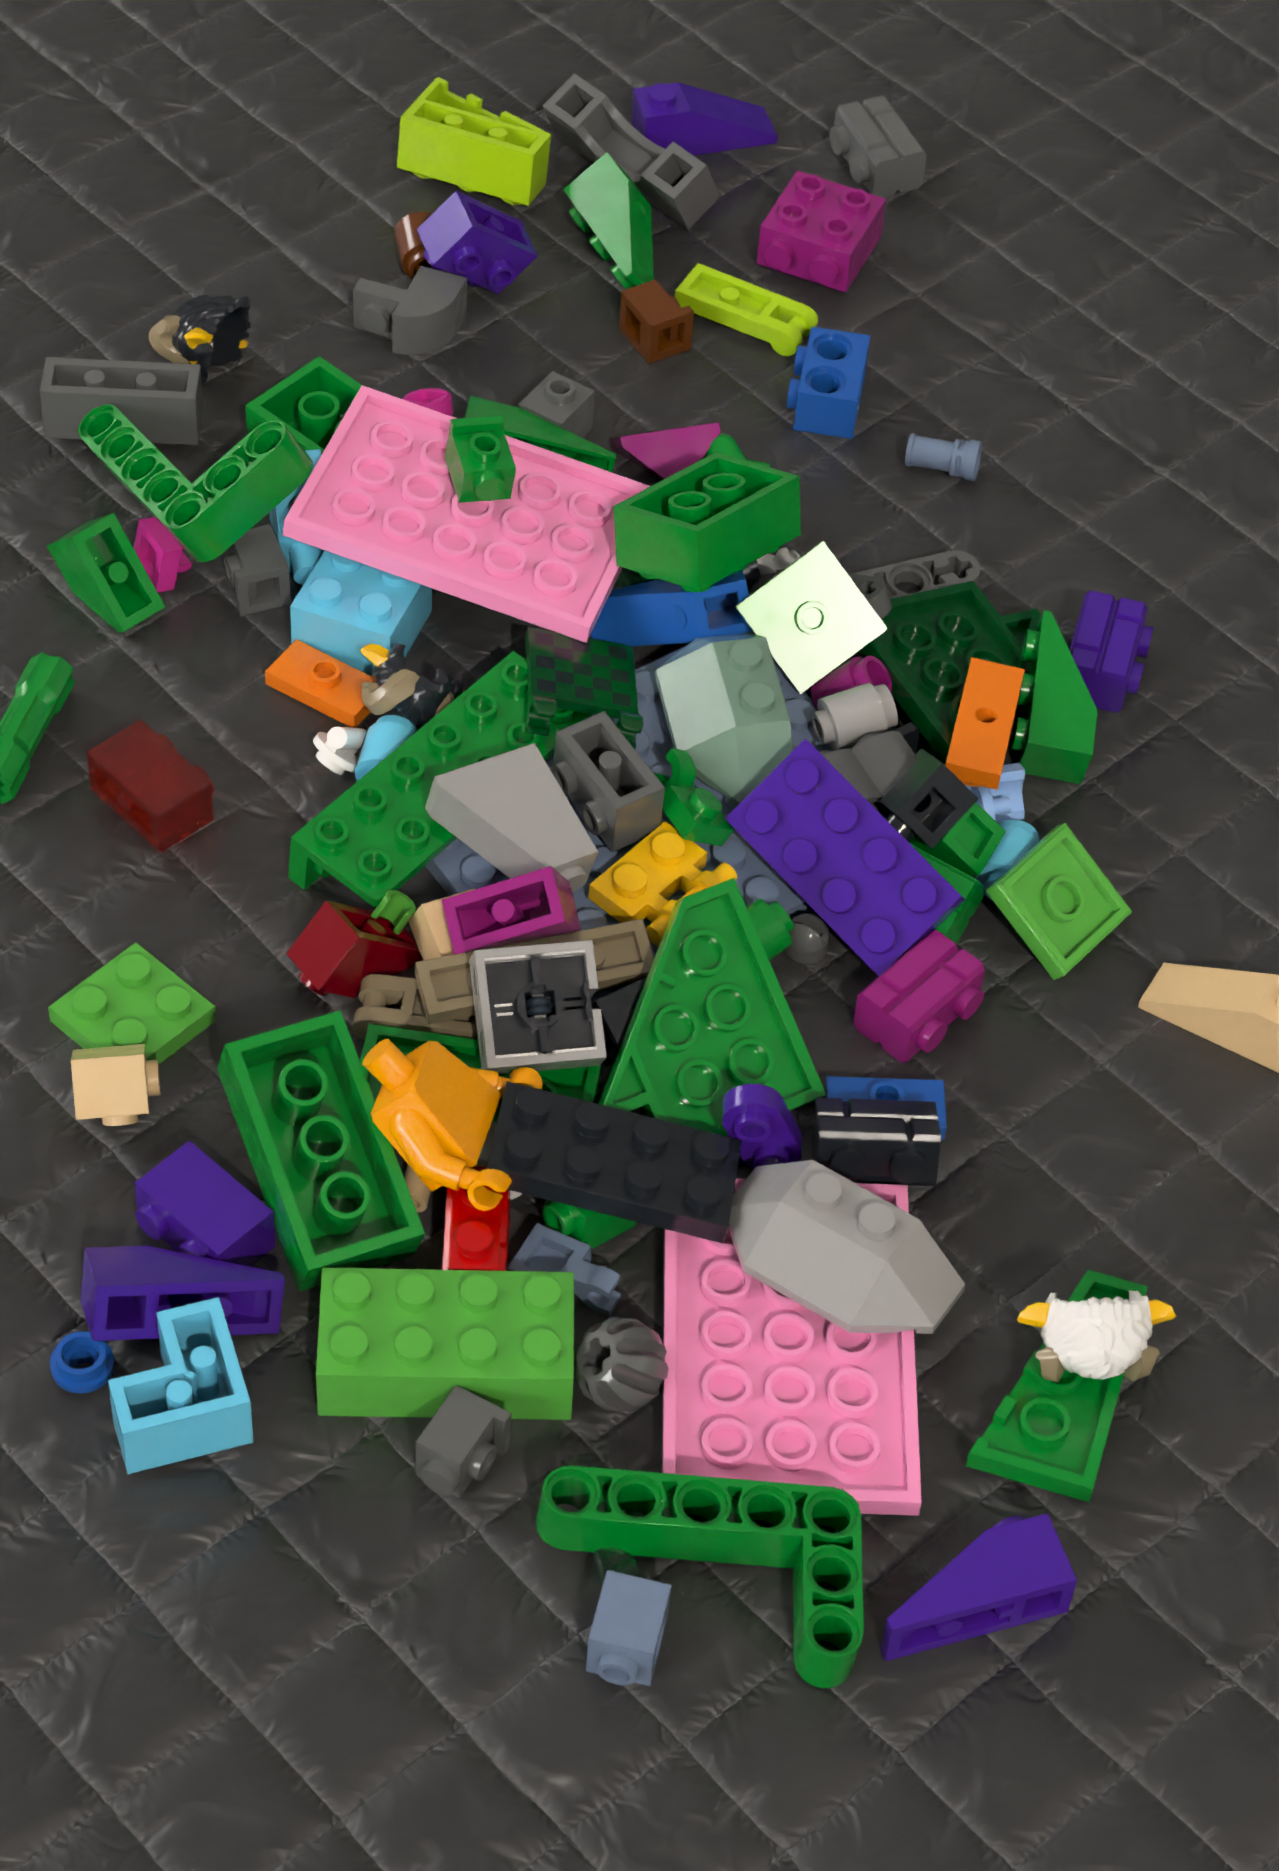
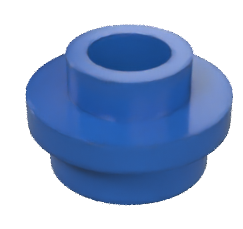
(78, 1349)

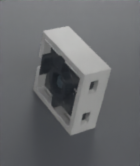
(537, 1007)

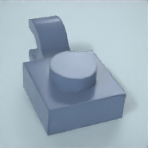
(555, 1252)

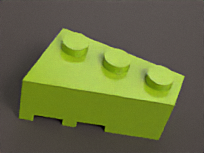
(472, 147)

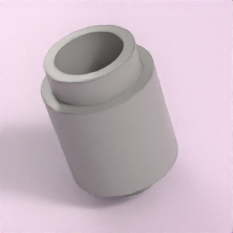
(854, 714)

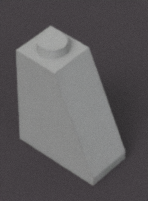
(514, 816)

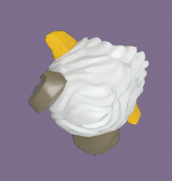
(1097, 1335)

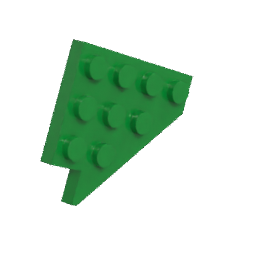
(709, 1021)

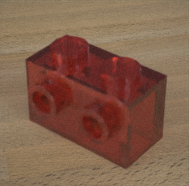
(151, 785)

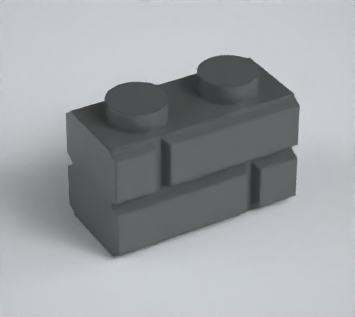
(878, 147)

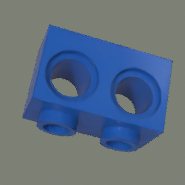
(830, 382)

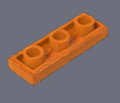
(984, 723)

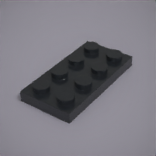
(615, 1162)

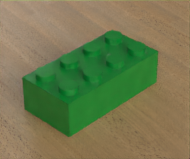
(318, 1150)

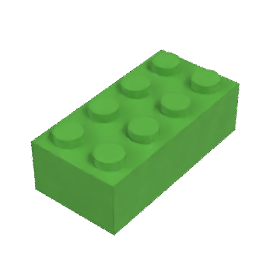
(410, 1335)

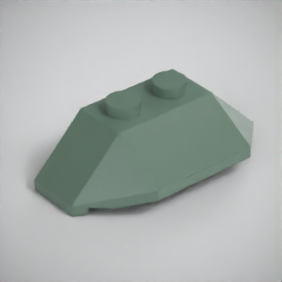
(727, 711)

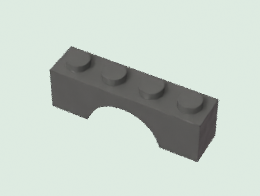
(665, 176)

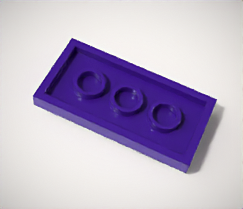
(844, 858)

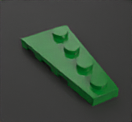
(1050, 1429)

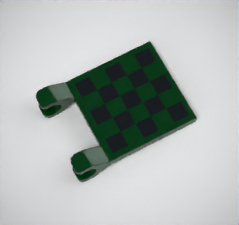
(580, 679)

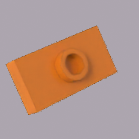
(320, 683)

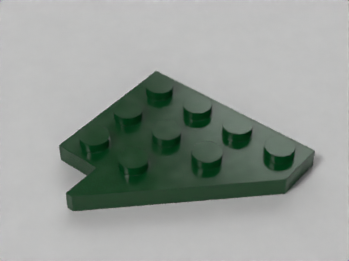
(931, 650)

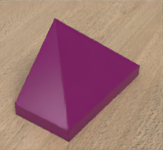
(667, 450)

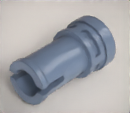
(957, 457)

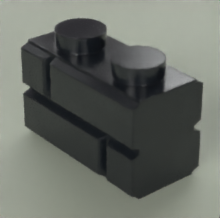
(878, 1140)

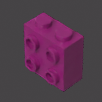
(821, 231)

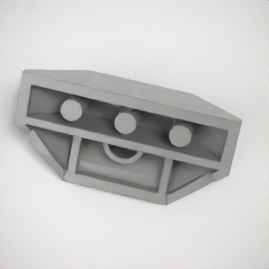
(841, 1250)

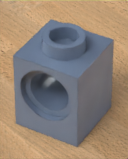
(628, 1629)

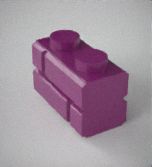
(920, 997)

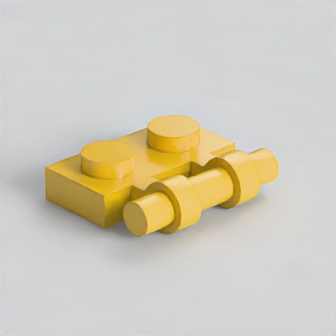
(652, 873)

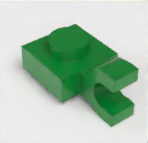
(690, 809)

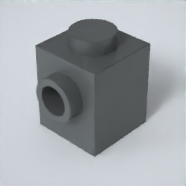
(562, 403)

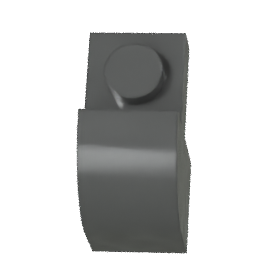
(415, 318)

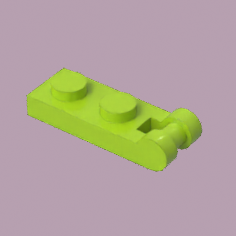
(747, 308)

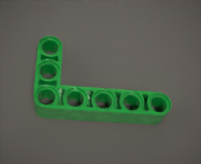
(220, 503)
(728, 1538)

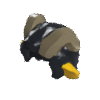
(204, 332)
(402, 690)

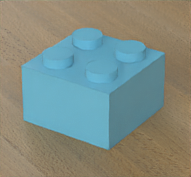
(357, 606)

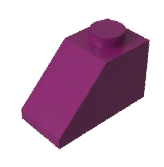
(512, 911)

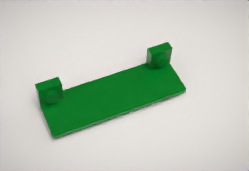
(379, 826)

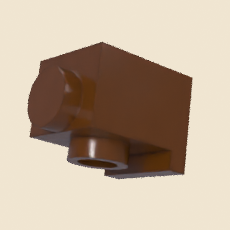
(655, 322)

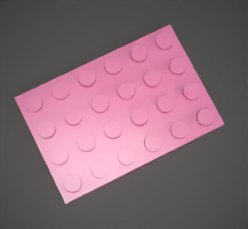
(392, 505)
(780, 1390)

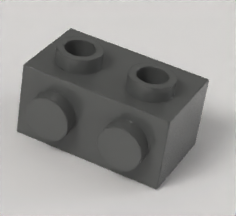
(607, 781)

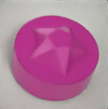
(432, 398)

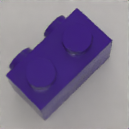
(476, 243)

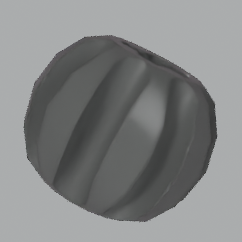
(620, 1364)

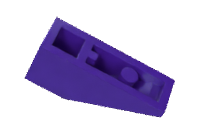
(699, 119)
(132, 1283)
(994, 1584)

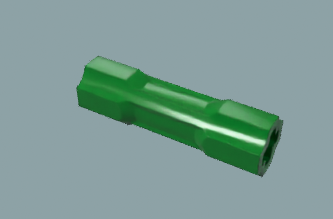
(36, 700)

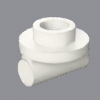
(339, 748)

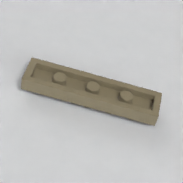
(620, 954)

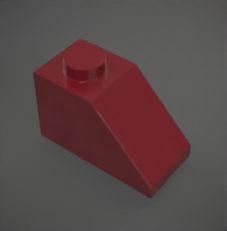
(347, 945)

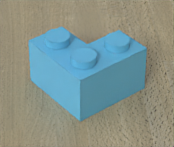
(191, 1402)

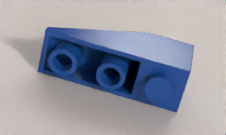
(667, 614)

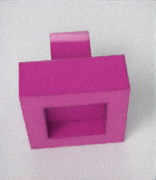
(159, 554)

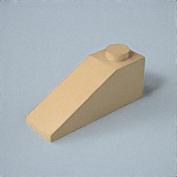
(1221, 1006)

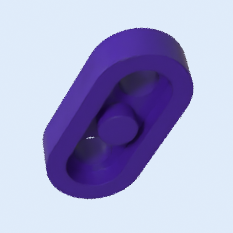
(763, 1124)

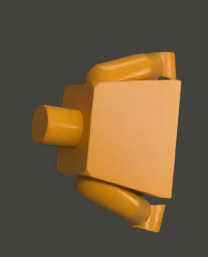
(440, 1115)

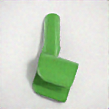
(396, 908)

